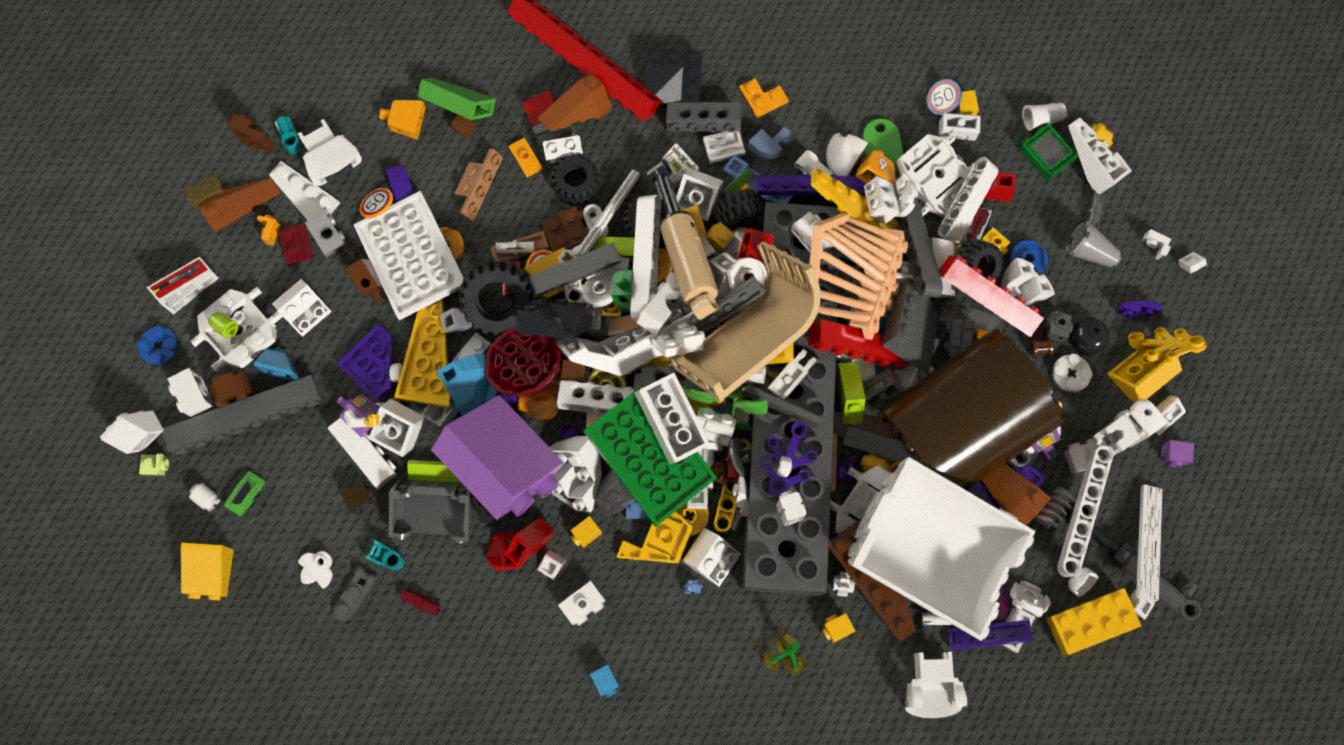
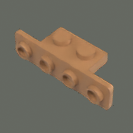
(476, 183)

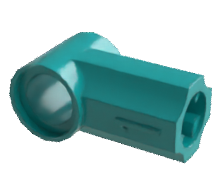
(288, 135)

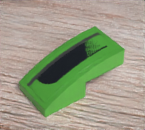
(243, 494)

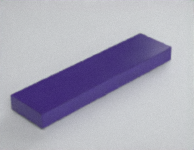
(999, 634)

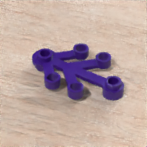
(775, 479)

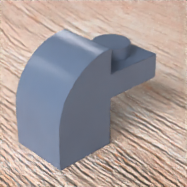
(767, 147)

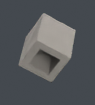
(454, 321)

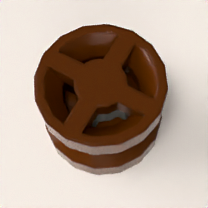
(720, 471)

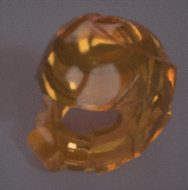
(543, 403)

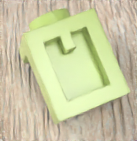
(154, 464)

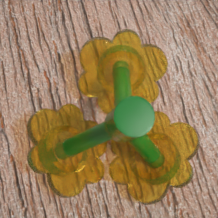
(787, 647)

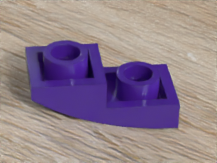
(399, 182)
(1133, 308)

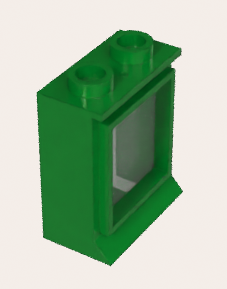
(1048, 152)

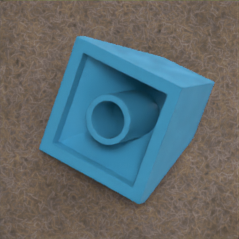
(277, 364)

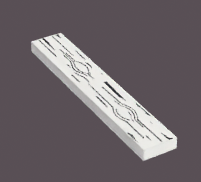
(1149, 543)

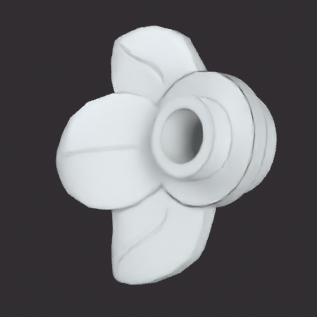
(314, 571)

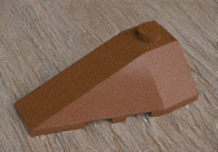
(581, 102)
(237, 202)
(1016, 494)

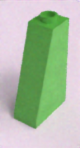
(456, 98)

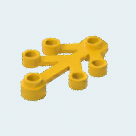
(1191, 343)

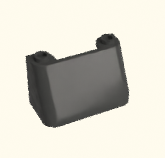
(430, 509)

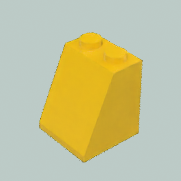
(205, 570)

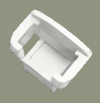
(327, 153)
(1124, 431)
(935, 689)

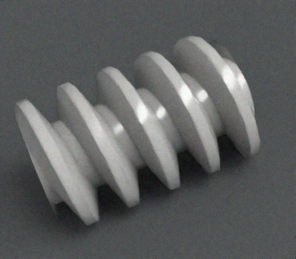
(1055, 507)

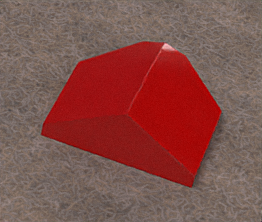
(497, 549)

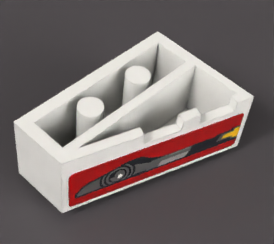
(183, 285)

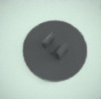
(740, 457)

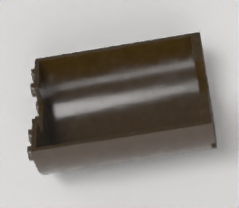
(974, 411)

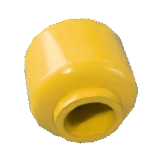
(1103, 133)

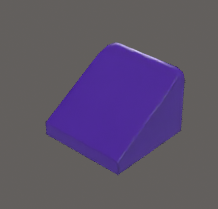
(842, 469)

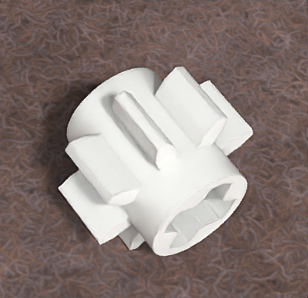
(843, 584)

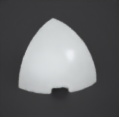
(844, 153)
(1026, 282)

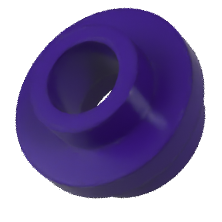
(568, 431)

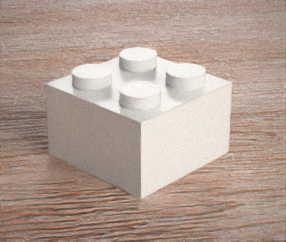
(699, 190)
(191, 393)
(397, 428)

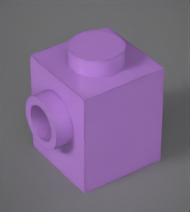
(1177, 453)

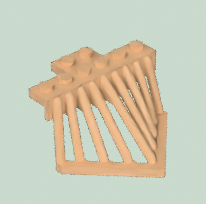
(880, 275)

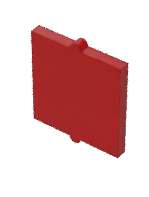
(537, 105)

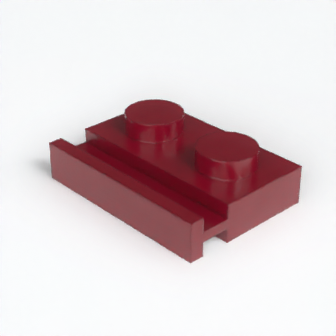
(295, 244)

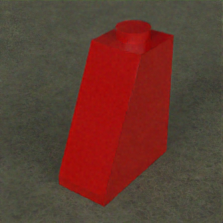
(528, 541)

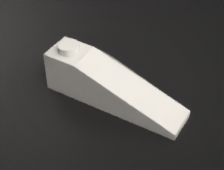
(1099, 163)

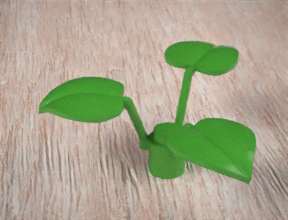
(751, 407)

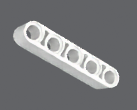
(968, 200)

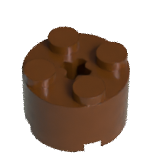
(230, 388)

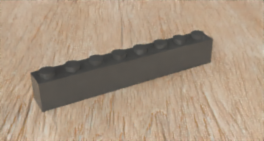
(241, 414)

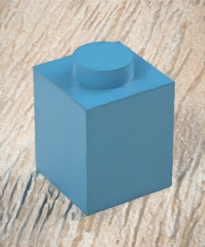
(605, 681)

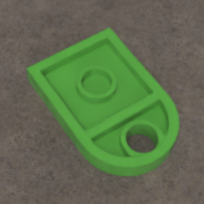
(887, 141)

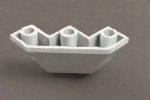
(580, 472)

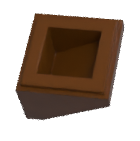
(463, 126)

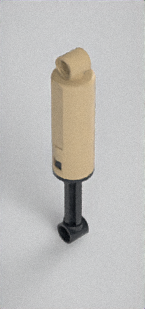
(684, 247)

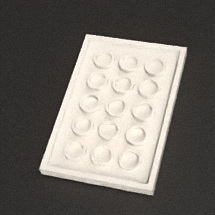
(410, 255)

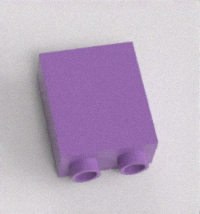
(498, 458)

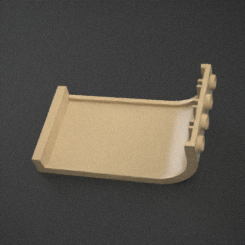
(759, 329)

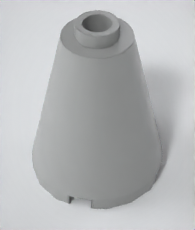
(1093, 246)

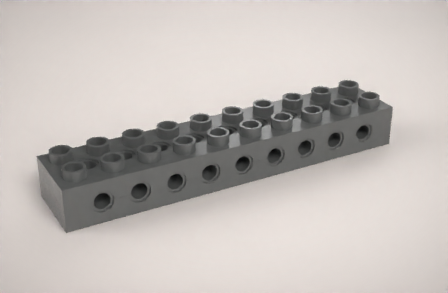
(763, 565)

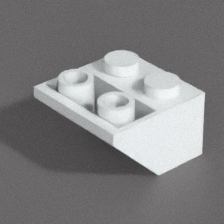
(301, 307)
(132, 431)
(711, 557)

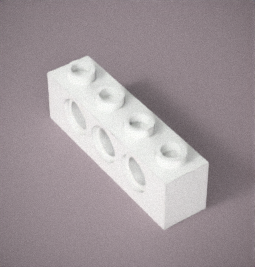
(567, 400)

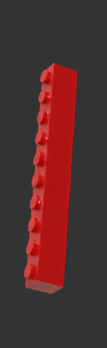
(585, 57)

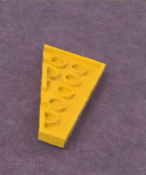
(848, 200)
(423, 358)

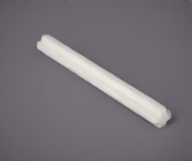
(608, 213)

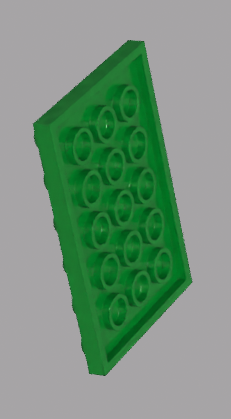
(640, 464)

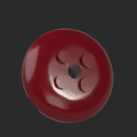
(508, 354)

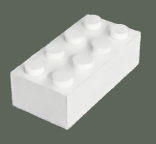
(672, 418)

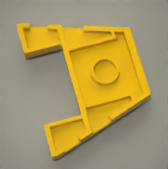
(662, 543)

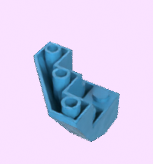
(466, 382)

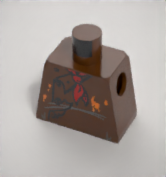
(366, 279)

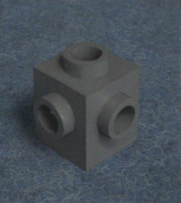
(1058, 326)

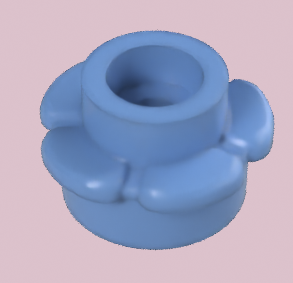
(692, 586)

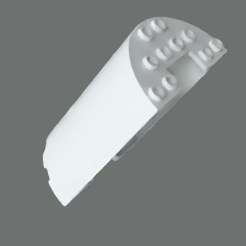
(939, 546)

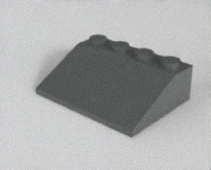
(912, 327)

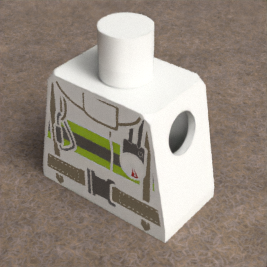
(679, 164)

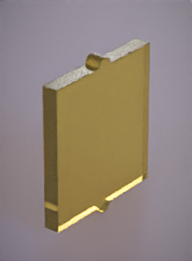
(204, 191)

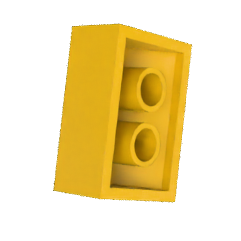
(1142, 378)

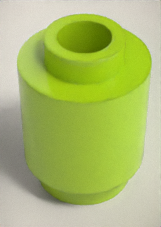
(223, 324)

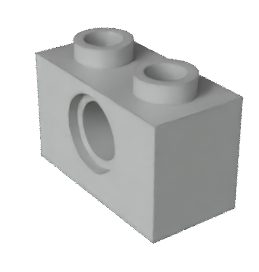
(318, 225)

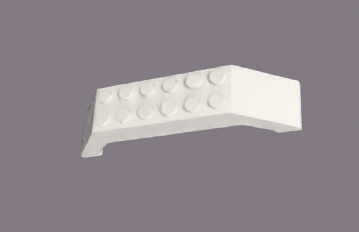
(634, 347)

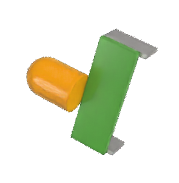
(739, 182)

